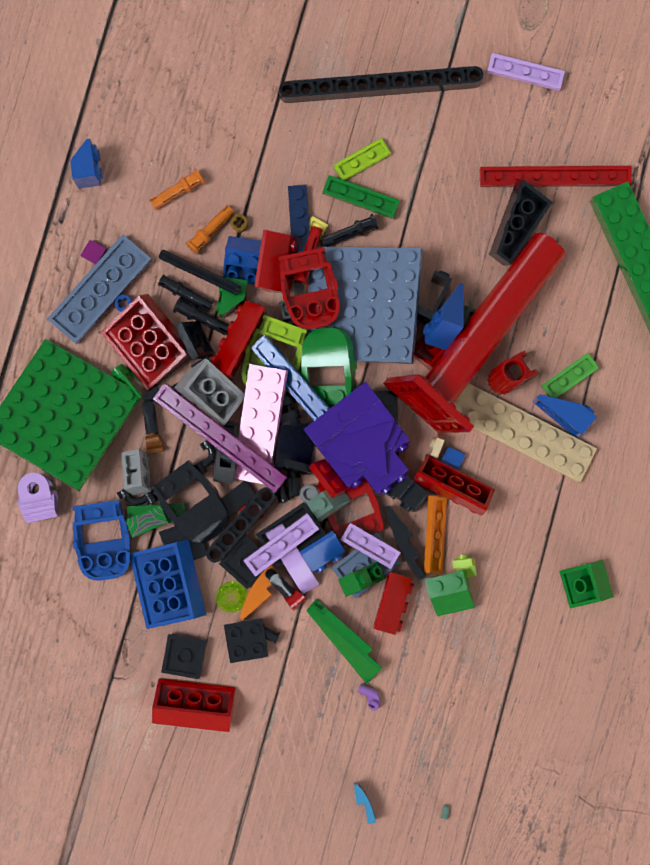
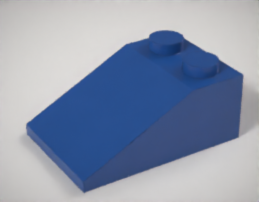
(447, 321)
(570, 415)

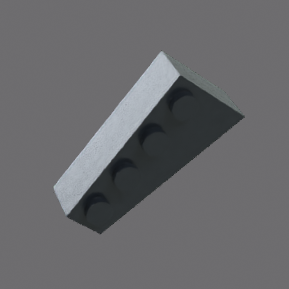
(519, 221)

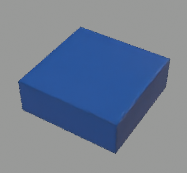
(453, 457)

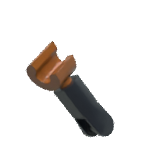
(153, 442)

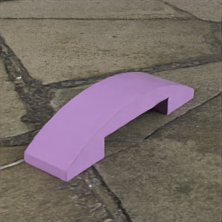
(296, 565)

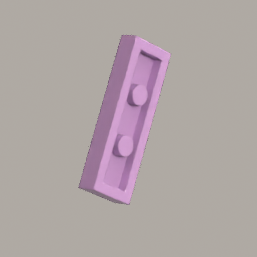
(370, 546)

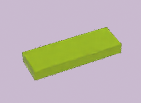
(362, 159)

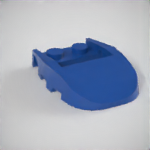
(104, 558)

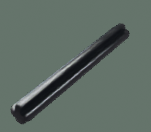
(200, 272)

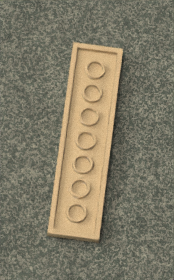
(525, 433)

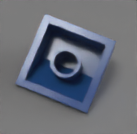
(322, 552)

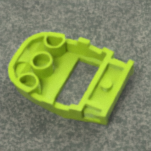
(277, 330)

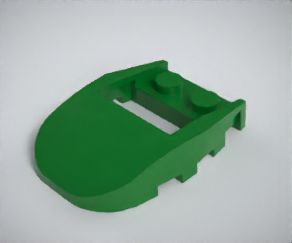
(330, 348)

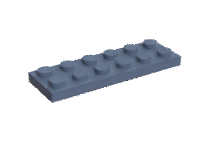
(99, 289)

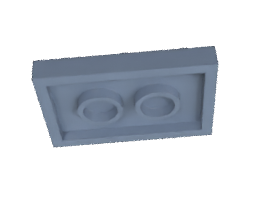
(356, 561)

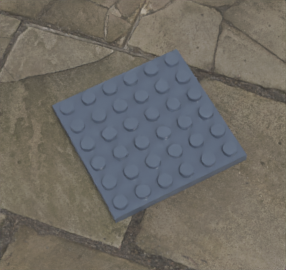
(376, 299)

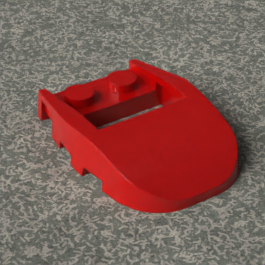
(316, 307)
(370, 523)

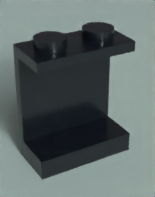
(442, 279)
(294, 448)

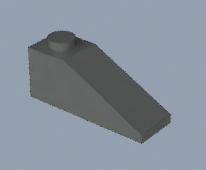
(224, 466)

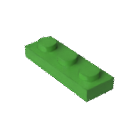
(570, 376)

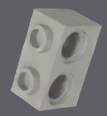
(136, 472)

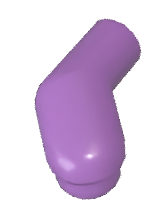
(372, 696)

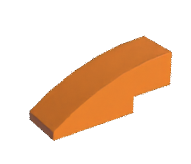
(257, 594)

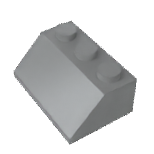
(210, 391)

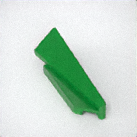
(345, 640)

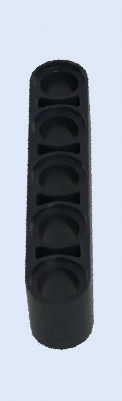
(232, 527)

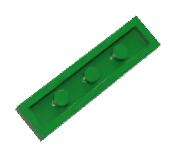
(360, 197)

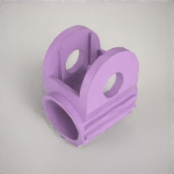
(38, 505)

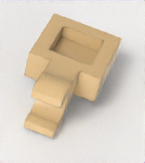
(436, 445)

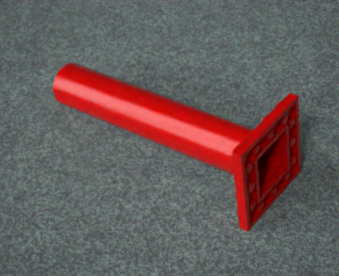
(435, 394)

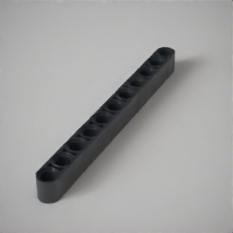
(388, 78)

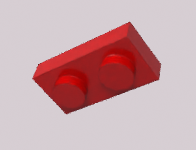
(328, 478)

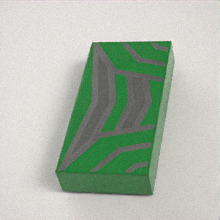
(146, 521)

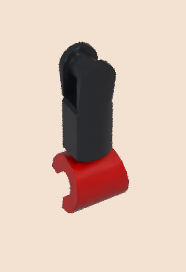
(289, 593)

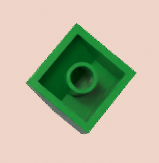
(586, 584)
(450, 593)

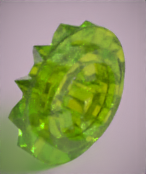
(231, 606)

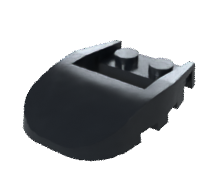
(202, 520)

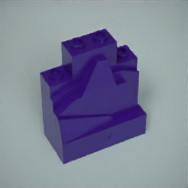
(361, 441)

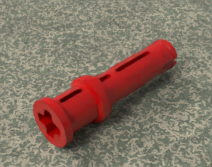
(312, 243)

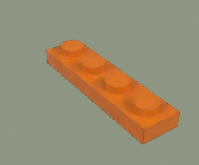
(435, 535)

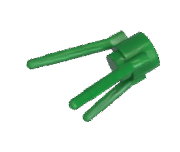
(123, 375)

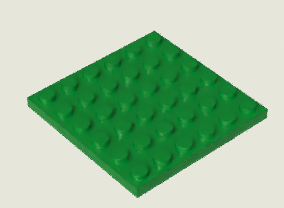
(63, 414)

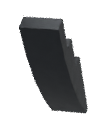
(401, 535)

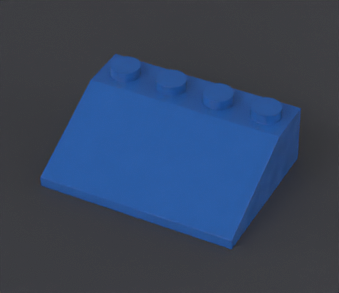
(167, 584)

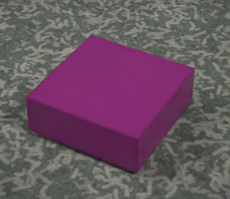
(93, 252)

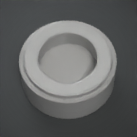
(308, 492)

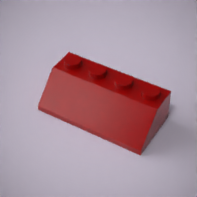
(239, 337)
(454, 485)
(193, 705)

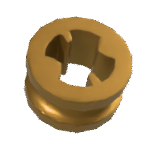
(234, 220)

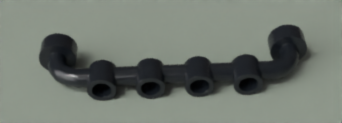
(151, 497)

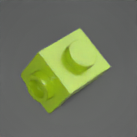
(466, 563)

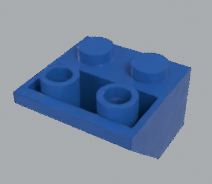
(85, 166)
(241, 259)

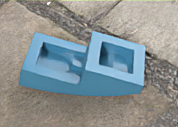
(362, 798)

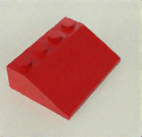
(146, 341)

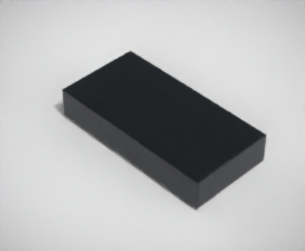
(238, 497)

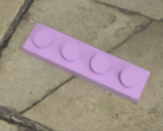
(525, 72)
(281, 544)

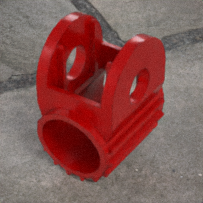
(501, 378)

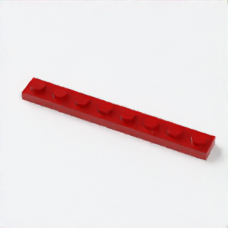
(555, 176)

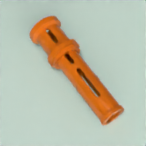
(184, 185)
(204, 235)

